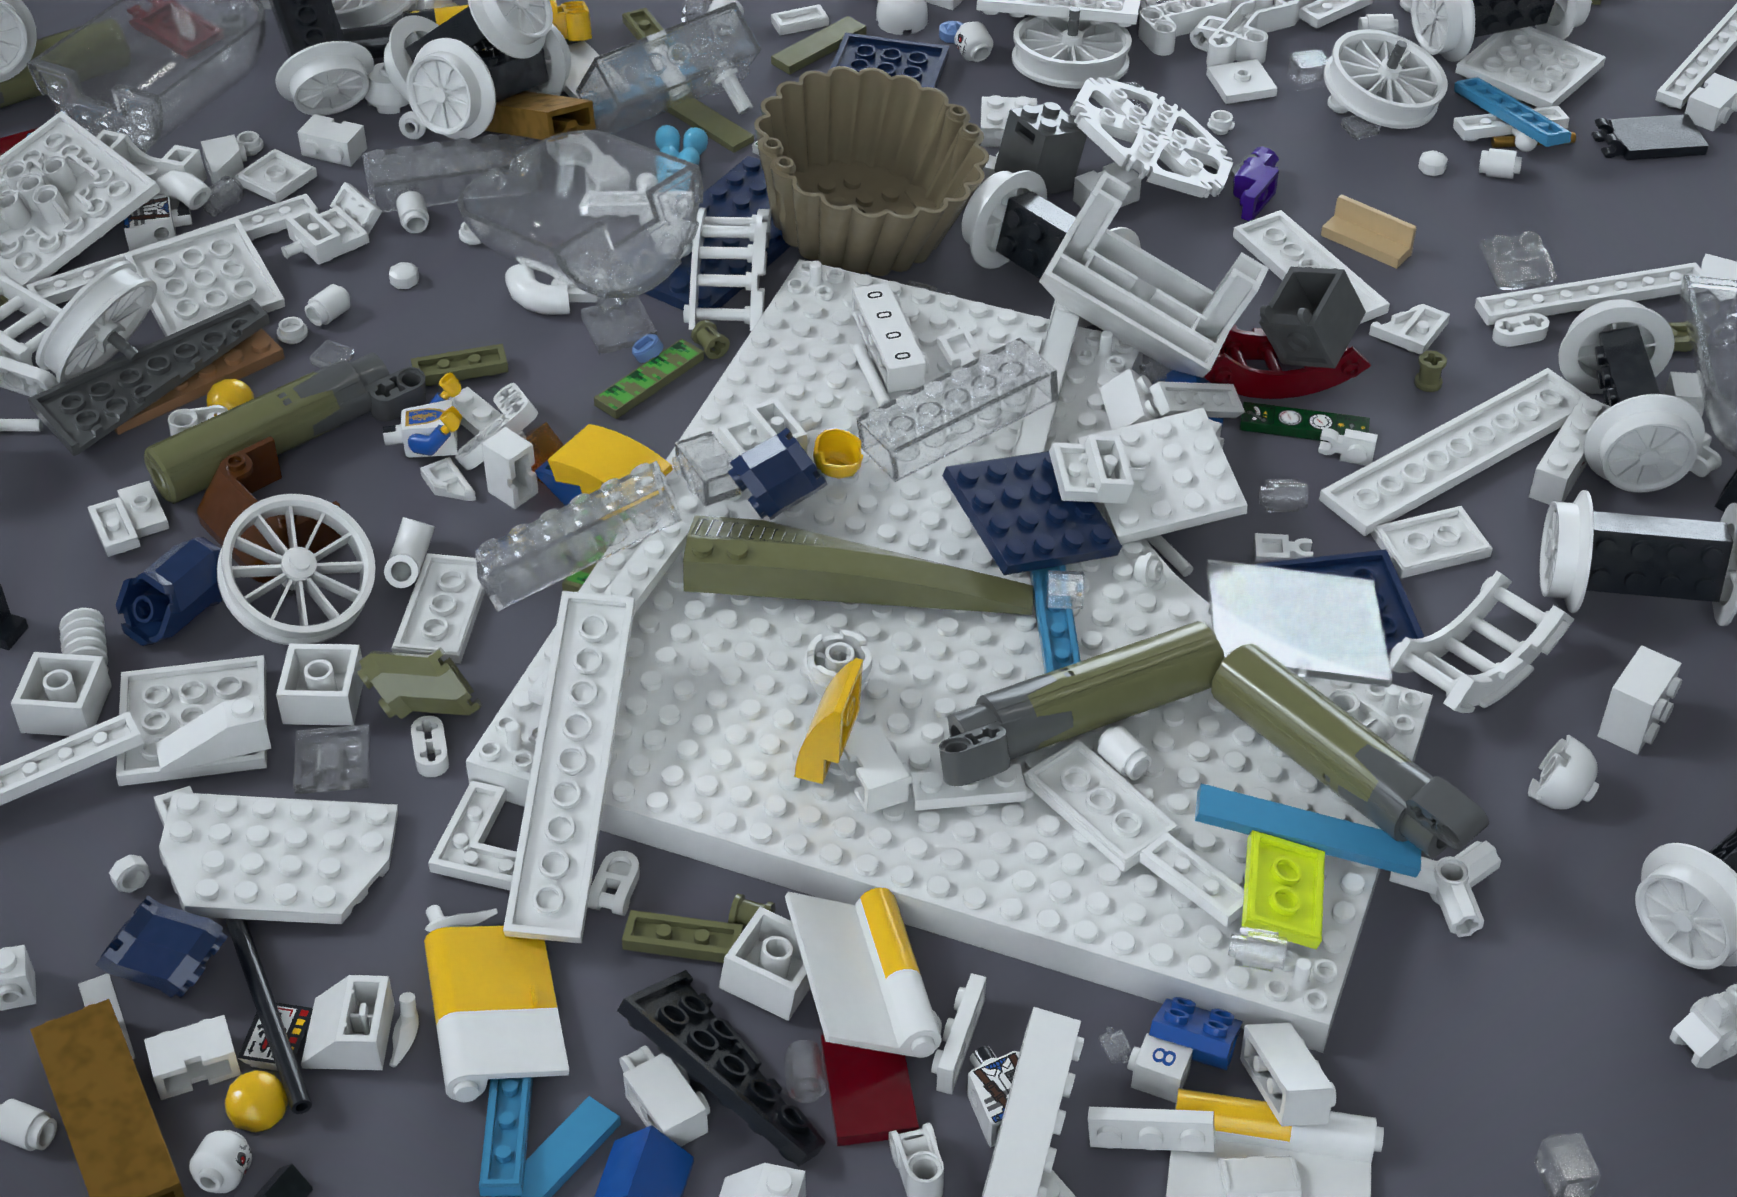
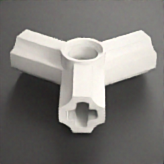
(1451, 883)

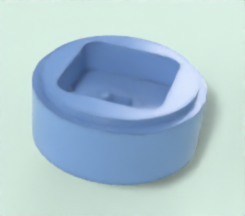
(948, 30)
(647, 348)

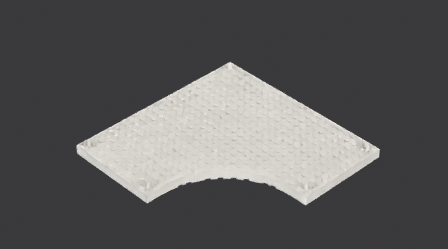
(724, 704)

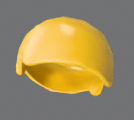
(229, 394)
(837, 453)
(256, 1101)

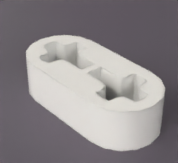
(1520, 329)
(424, 747)

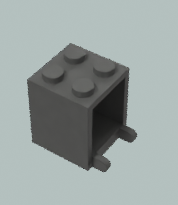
(1042, 142)
(1312, 316)

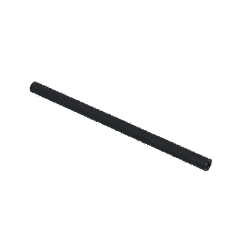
(269, 1016)

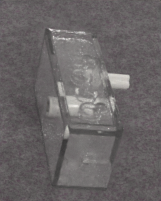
(672, 67)

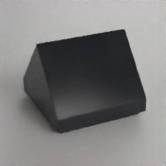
(286, 1183)

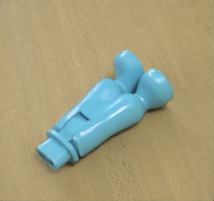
(694, 143)

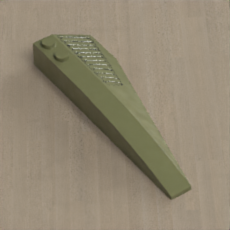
(794, 563)

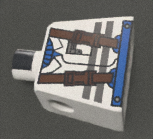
(154, 222)
(990, 1087)

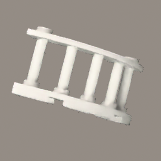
(756, 229)
(1497, 679)

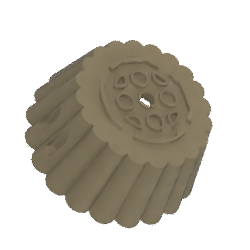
(866, 167)

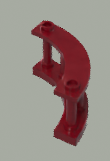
(1274, 383)

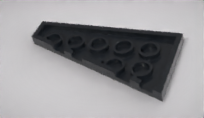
(720, 1060)

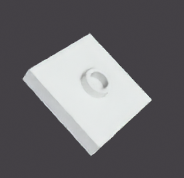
(1241, 81)
(276, 175)

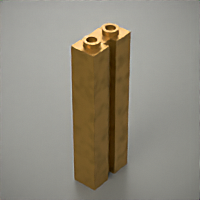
(541, 115)
(105, 1105)

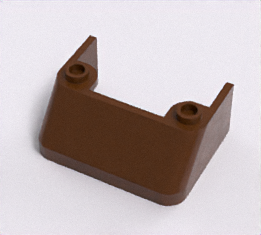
(231, 494)

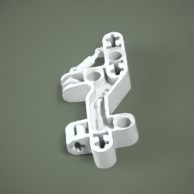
(1245, 30)

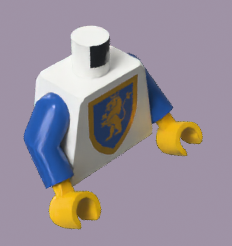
(429, 427)

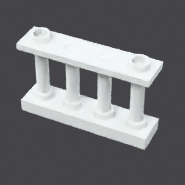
(37, 311)

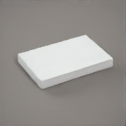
(1432, 541)

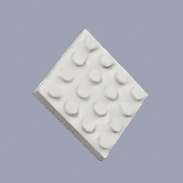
(1531, 65)
(205, 275)
(1184, 481)
(175, 695)

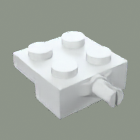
(995, 114)
(323, 234)
(763, 423)
(1094, 470)

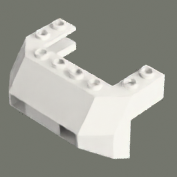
(1142, 296)

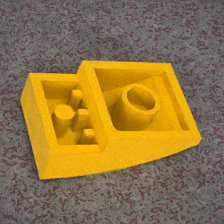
(598, 456)
(831, 724)

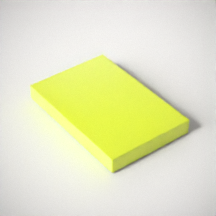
(1284, 889)

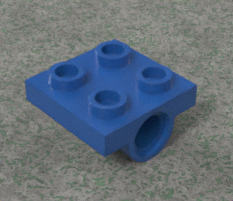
(1207, 1032)

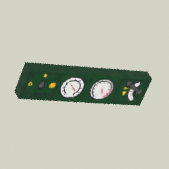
(1297, 422)

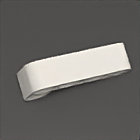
(1167, 20)

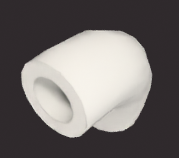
(183, 188)
(536, 295)
(408, 553)

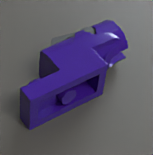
(1255, 181)

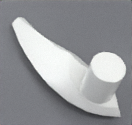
(438, 920)
(405, 1028)

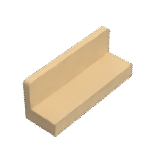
(1370, 232)

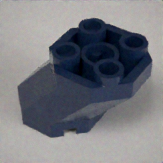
(776, 474)
(170, 592)
(162, 947)

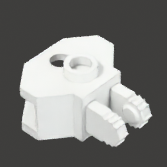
(1710, 1028)

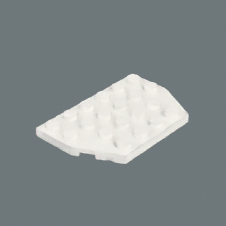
(275, 855)

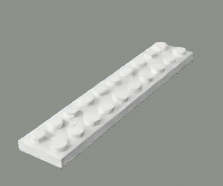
(1452, 452)
(570, 769)

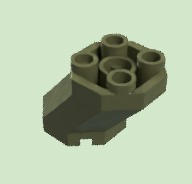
(417, 683)

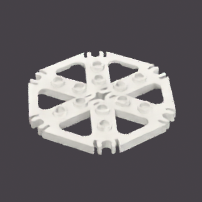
(1151, 137)

